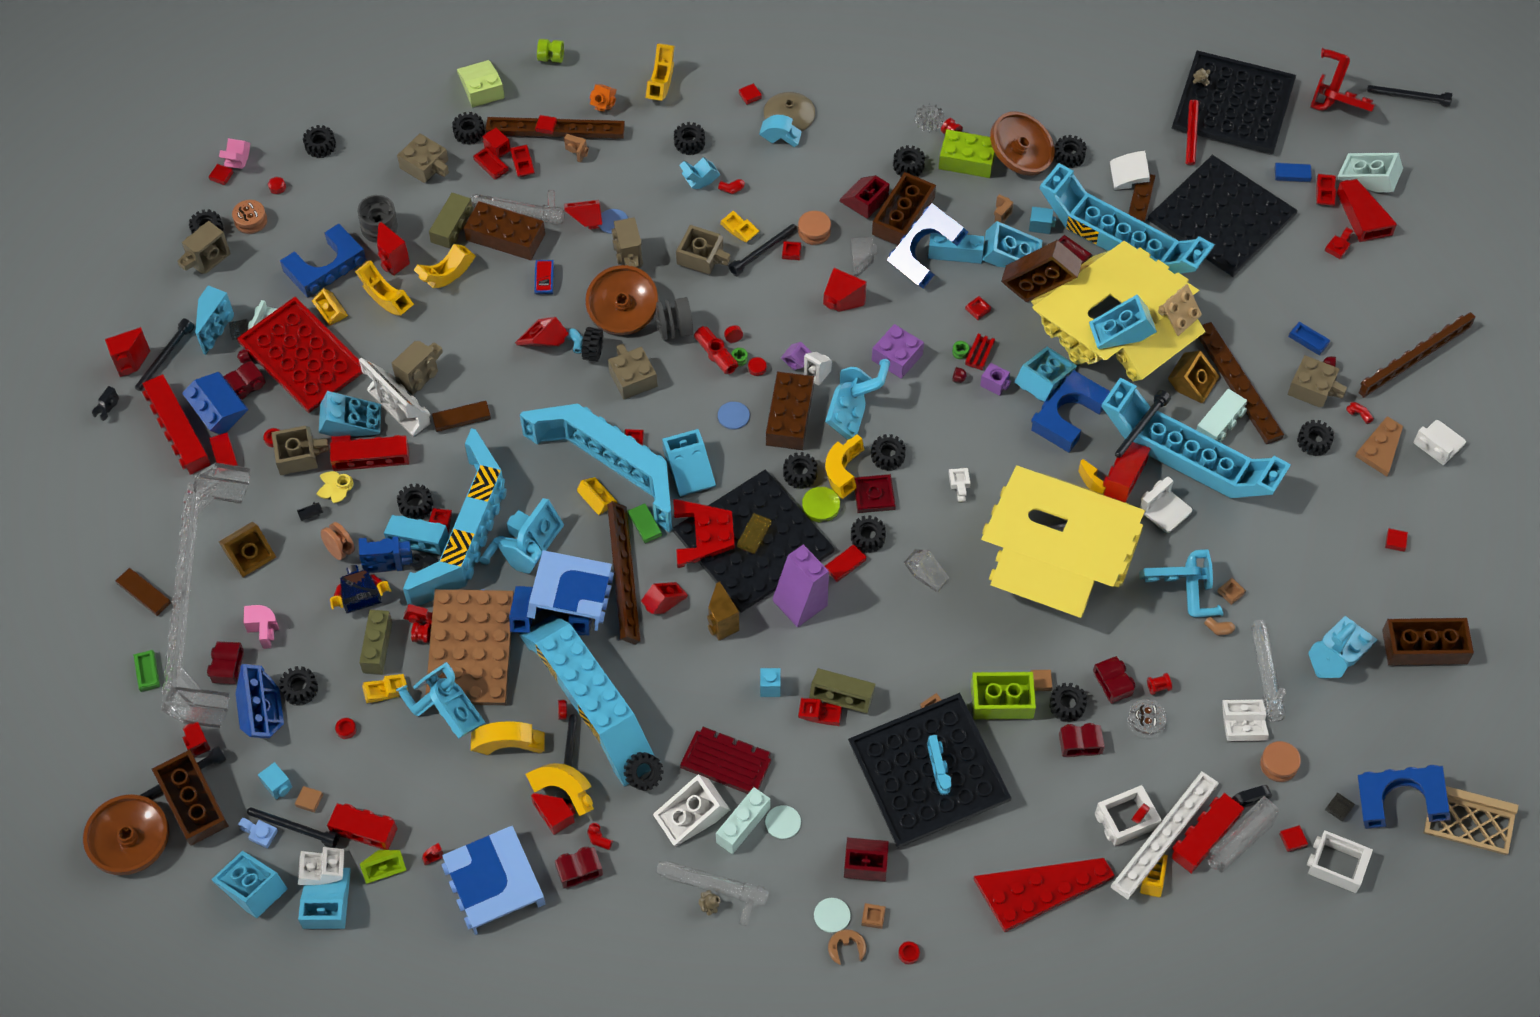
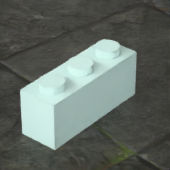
(1222, 416)
(743, 820)

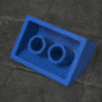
(215, 402)

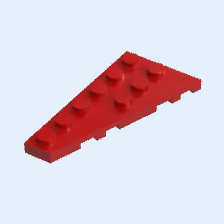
(1030, 892)

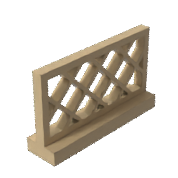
(1478, 803)

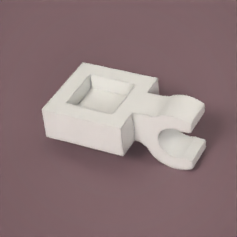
(959, 480)

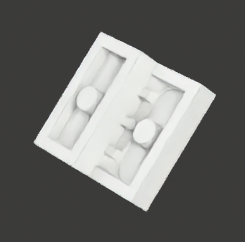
(1129, 170)
(1245, 720)
(321, 867)

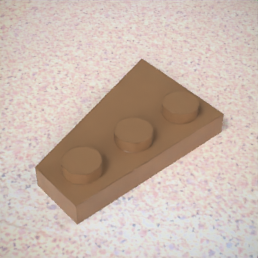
(1381, 446)

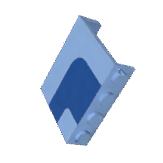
(571, 586)
(491, 878)

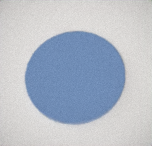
(608, 218)
(733, 415)

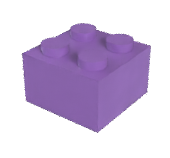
(900, 349)

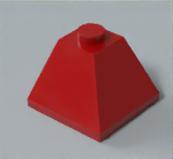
(585, 212)
(844, 291)
(544, 333)

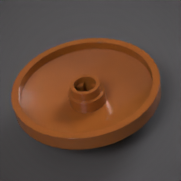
(1022, 143)
(621, 300)
(126, 834)

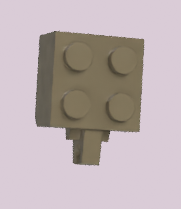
(423, 158)
(627, 242)
(204, 249)
(701, 250)
(416, 365)
(632, 371)
(1316, 382)
(297, 450)

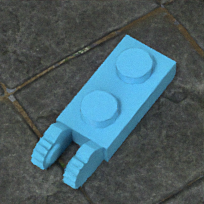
(939, 766)

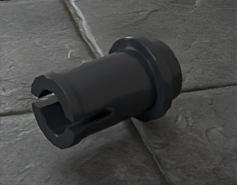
(310, 511)

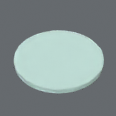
(783, 822)
(832, 915)

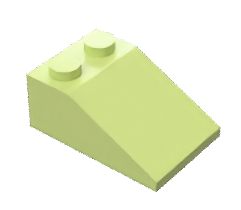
(481, 83)

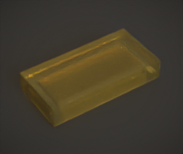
(754, 533)

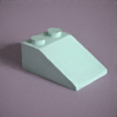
(1373, 170)

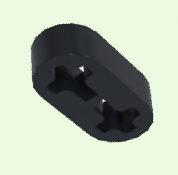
(1252, 796)

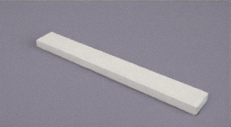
(1164, 835)

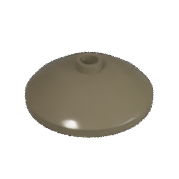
(791, 105)

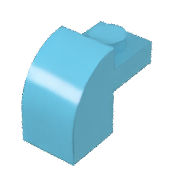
(780, 127)
(700, 174)

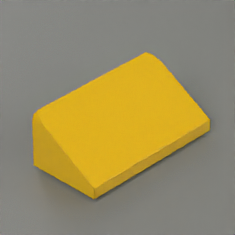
(329, 307)
(595, 495)

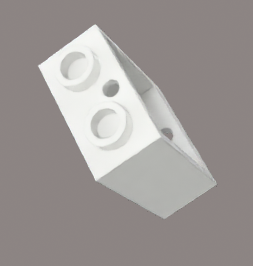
(1140, 796)
(1346, 846)

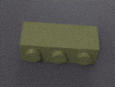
(451, 220)
(376, 642)
(842, 690)

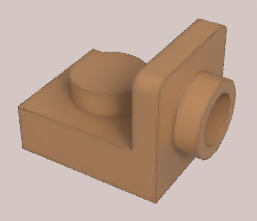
(576, 145)
(1004, 208)

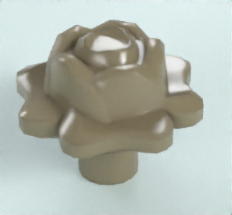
(1201, 76)
(709, 902)

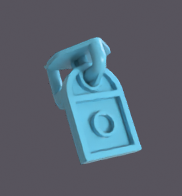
(849, 400)
(532, 539)
(1192, 576)
(1340, 649)
(448, 699)

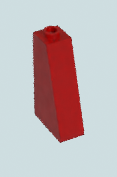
(1364, 212)

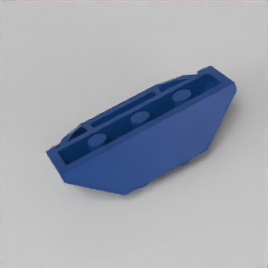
(258, 702)

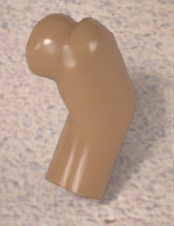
(1222, 628)

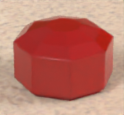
(276, 185)

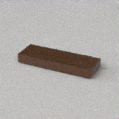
(461, 416)
(143, 591)

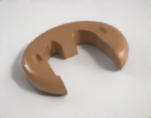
(844, 936)

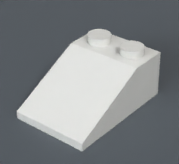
(691, 810)

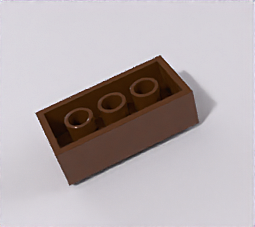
(903, 208)
(504, 230)
(1041, 271)
(789, 410)
(1427, 641)
(190, 797)

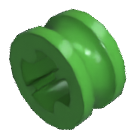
(958, 346)
(740, 351)

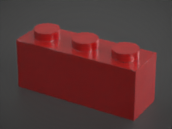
(362, 826)

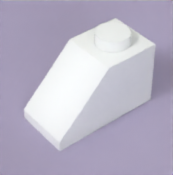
(817, 366)

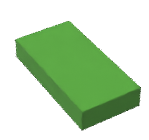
(644, 523)
(146, 670)

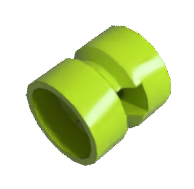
(550, 50)

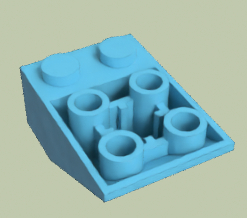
(213, 315)
(348, 416)
(688, 462)
(325, 904)

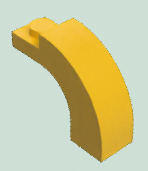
(662, 74)
(448, 269)
(381, 291)
(836, 461)
(507, 734)
(566, 778)

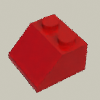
(391, 250)
(128, 351)

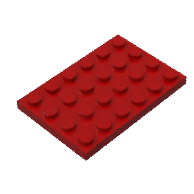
(301, 354)

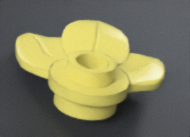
(333, 486)

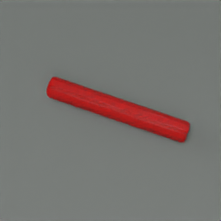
(1192, 132)

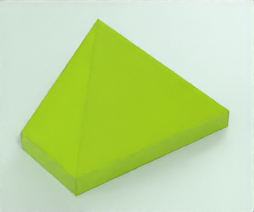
(382, 864)

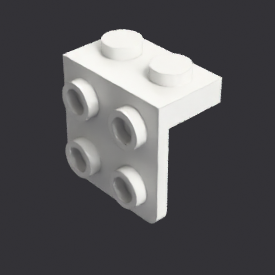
(1439, 441)
(1164, 506)

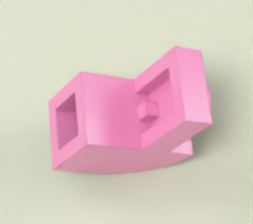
(236, 153)
(261, 620)

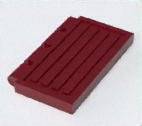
(724, 762)

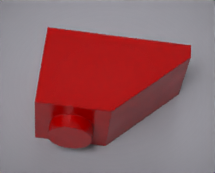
(663, 597)
(554, 811)

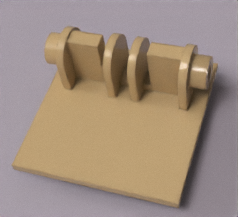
(1181, 309)

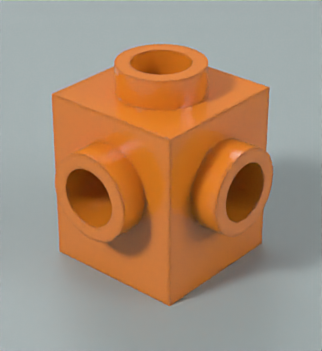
(603, 97)

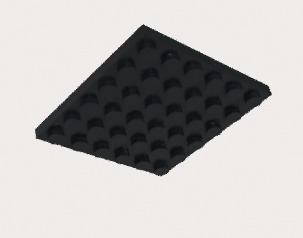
(1239, 104)
(1224, 210)
(749, 575)
(902, 776)

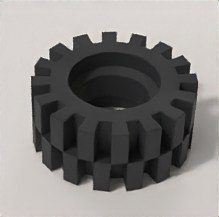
(689, 130)
(317, 134)
(468, 135)
(1073, 144)
(909, 154)
(202, 218)
(592, 344)
(1320, 430)
(888, 443)
(797, 479)
(415, 492)
(868, 524)
(302, 695)
(1068, 713)
(652, 779)

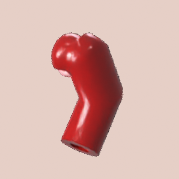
(732, 187)
(1361, 410)
(596, 837)

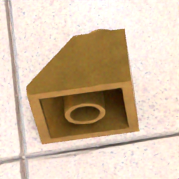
(1193, 376)
(247, 549)
(723, 614)

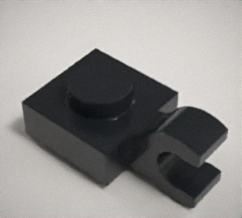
(106, 402)
(423, 562)

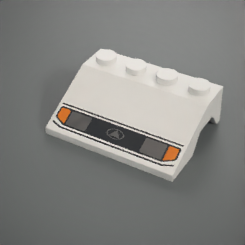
(395, 398)

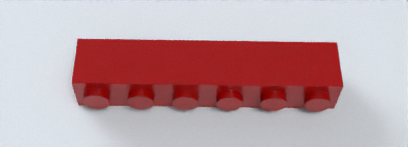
(176, 425)

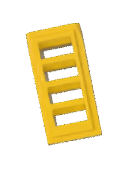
(1152, 886)

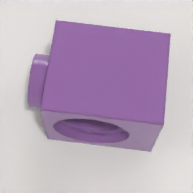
(795, 355)
(995, 379)

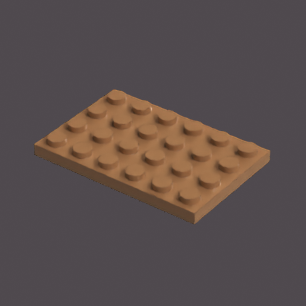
(475, 639)

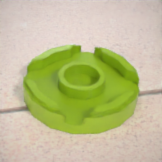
(821, 504)

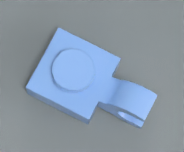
(260, 833)

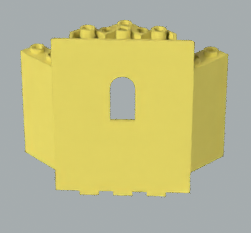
(1122, 275)
(1054, 564)

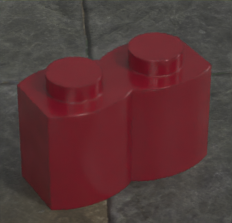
(245, 379)
(226, 662)
(1113, 679)
(1081, 740)
(578, 867)

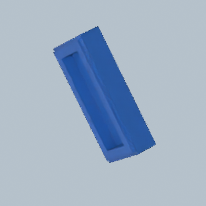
(1293, 172)
(1309, 338)

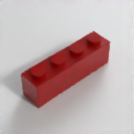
(369, 453)
(1126, 472)
(1207, 833)

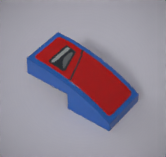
(544, 276)

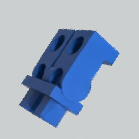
(384, 554)

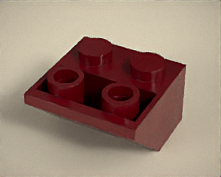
(866, 195)
(866, 859)

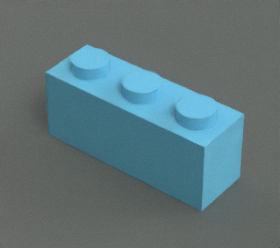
(968, 250)
(422, 534)

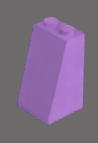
(802, 586)

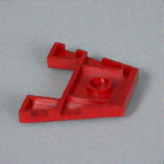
(712, 530)

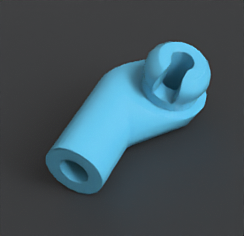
(577, 338)

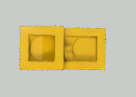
(738, 227)
(1088, 474)
(383, 689)

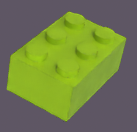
(967, 154)
(1003, 695)

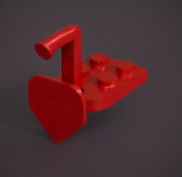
(1332, 91)

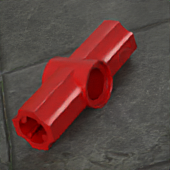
(716, 350)

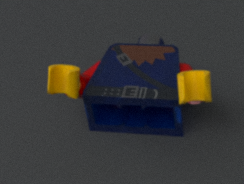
(358, 590)

